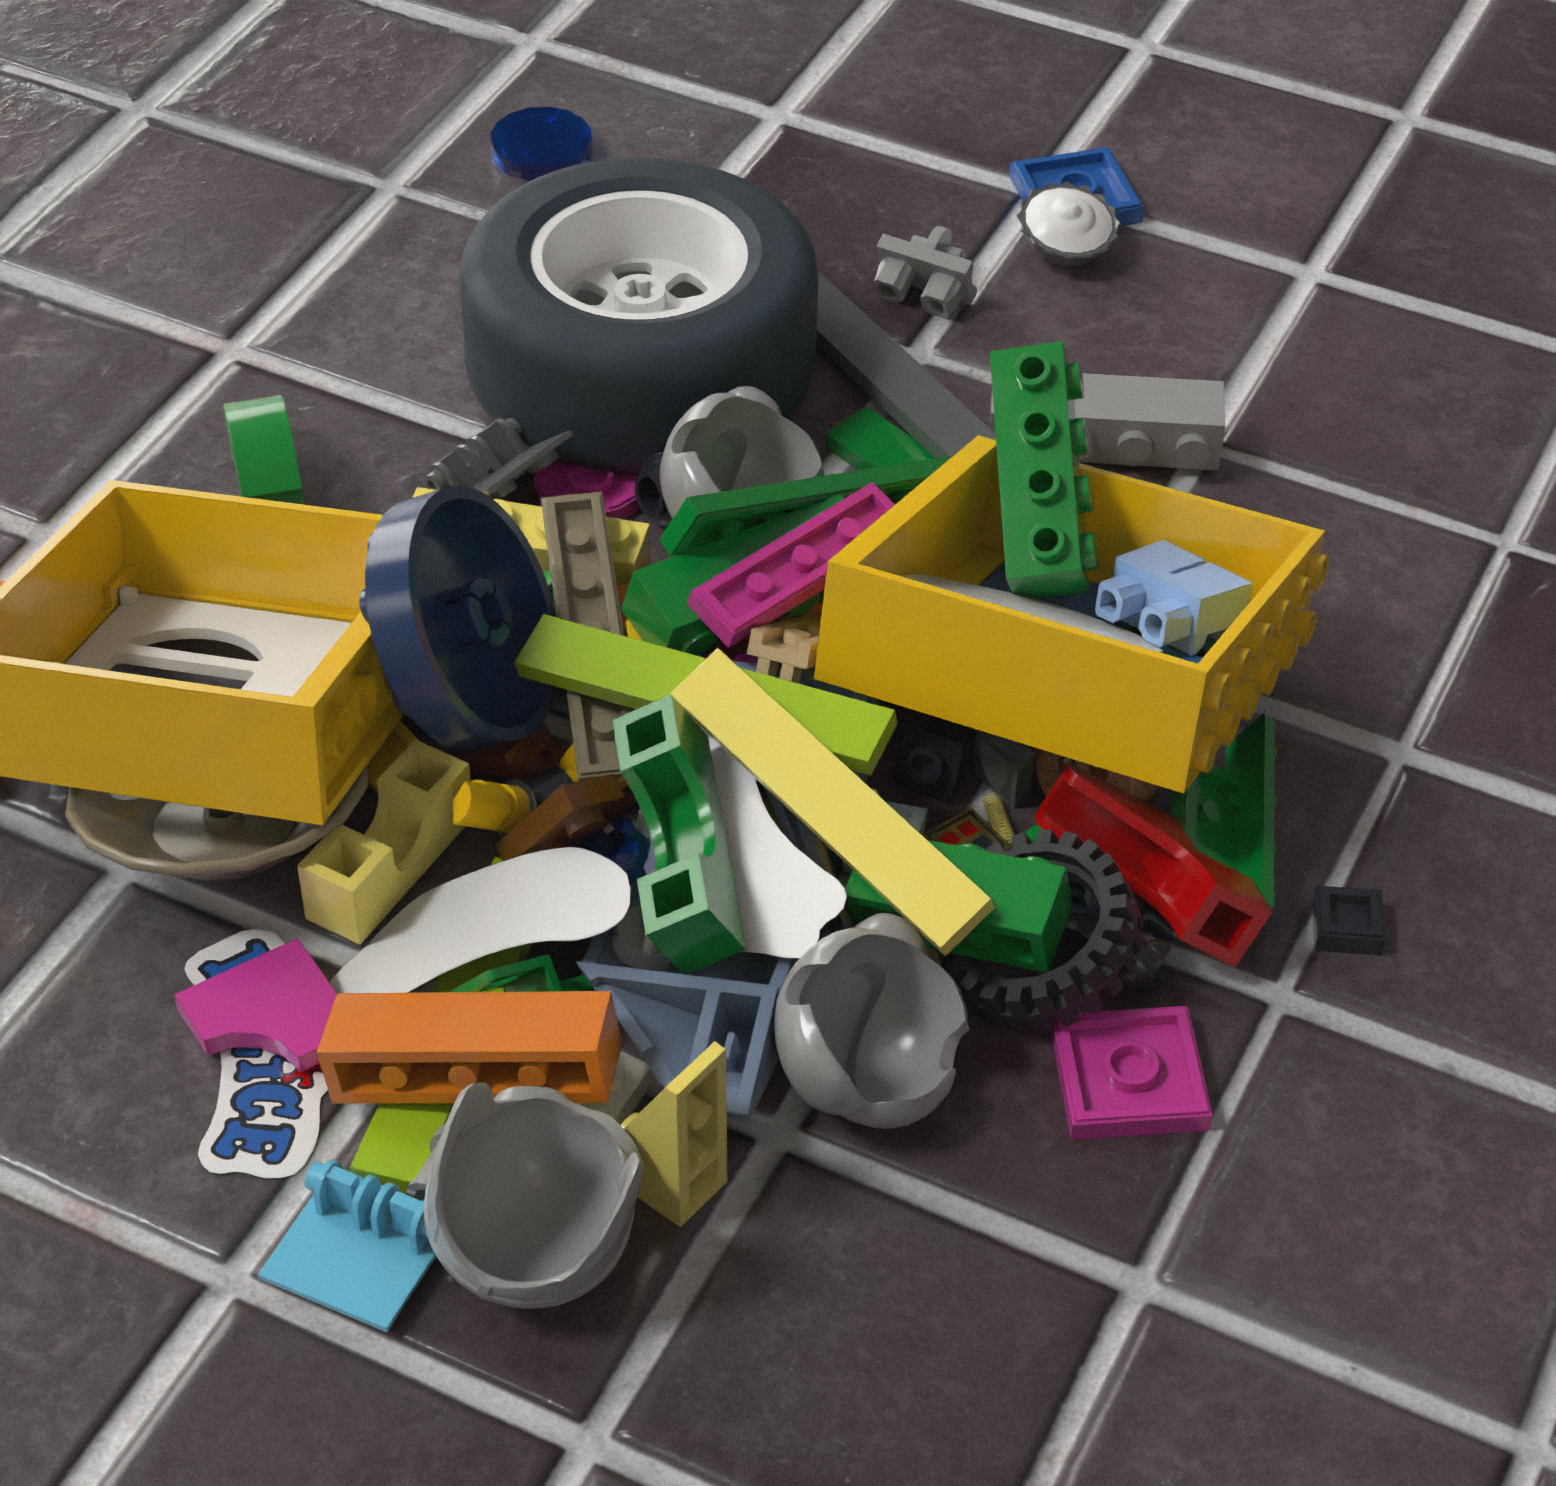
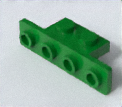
(1233, 809)

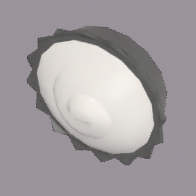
(1068, 223)

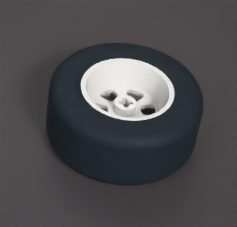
(631, 297)

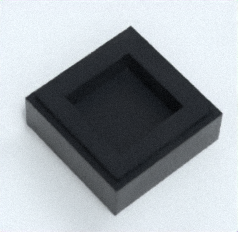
(1348, 920)

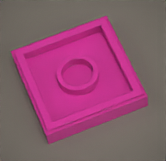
(1131, 1073)

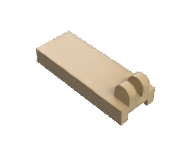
(788, 642)

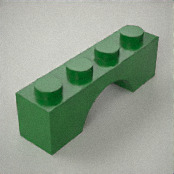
(692, 894)

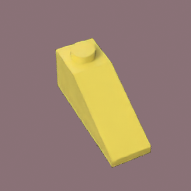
(684, 1138)

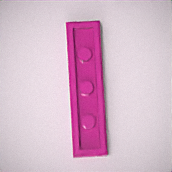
(784, 570)

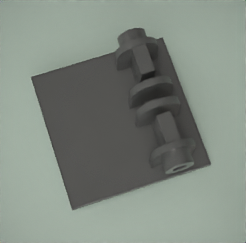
(493, 460)

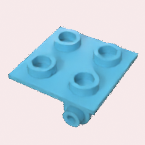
(353, 1246)

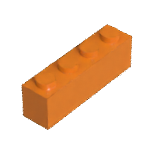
(444, 1041)

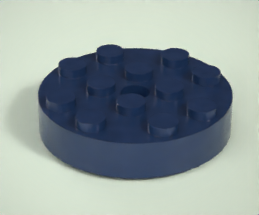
(449, 613)

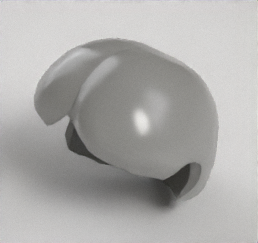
(733, 445)
(870, 1025)

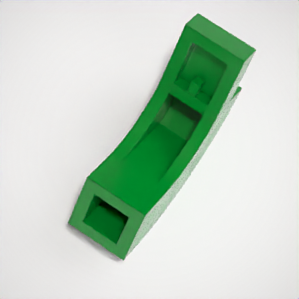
(263, 449)

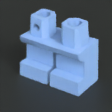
(1172, 596)

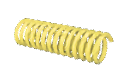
(995, 812)

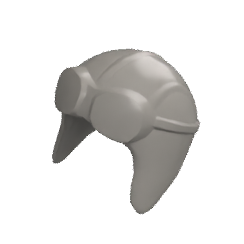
(530, 1195)

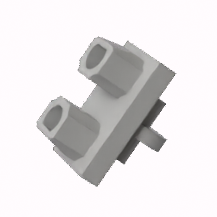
(925, 265)

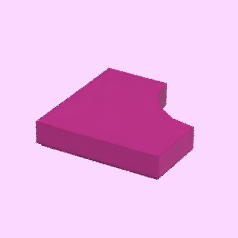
(264, 1003)

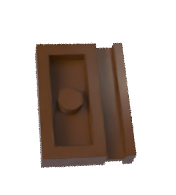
(568, 816)

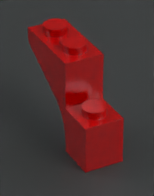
(1197, 895)

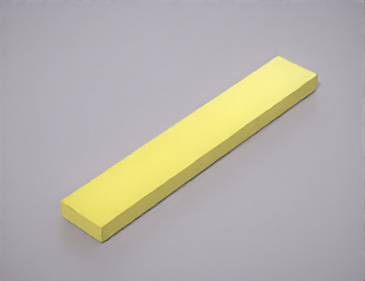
(833, 802)

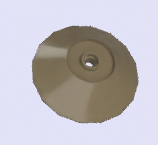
(194, 839)

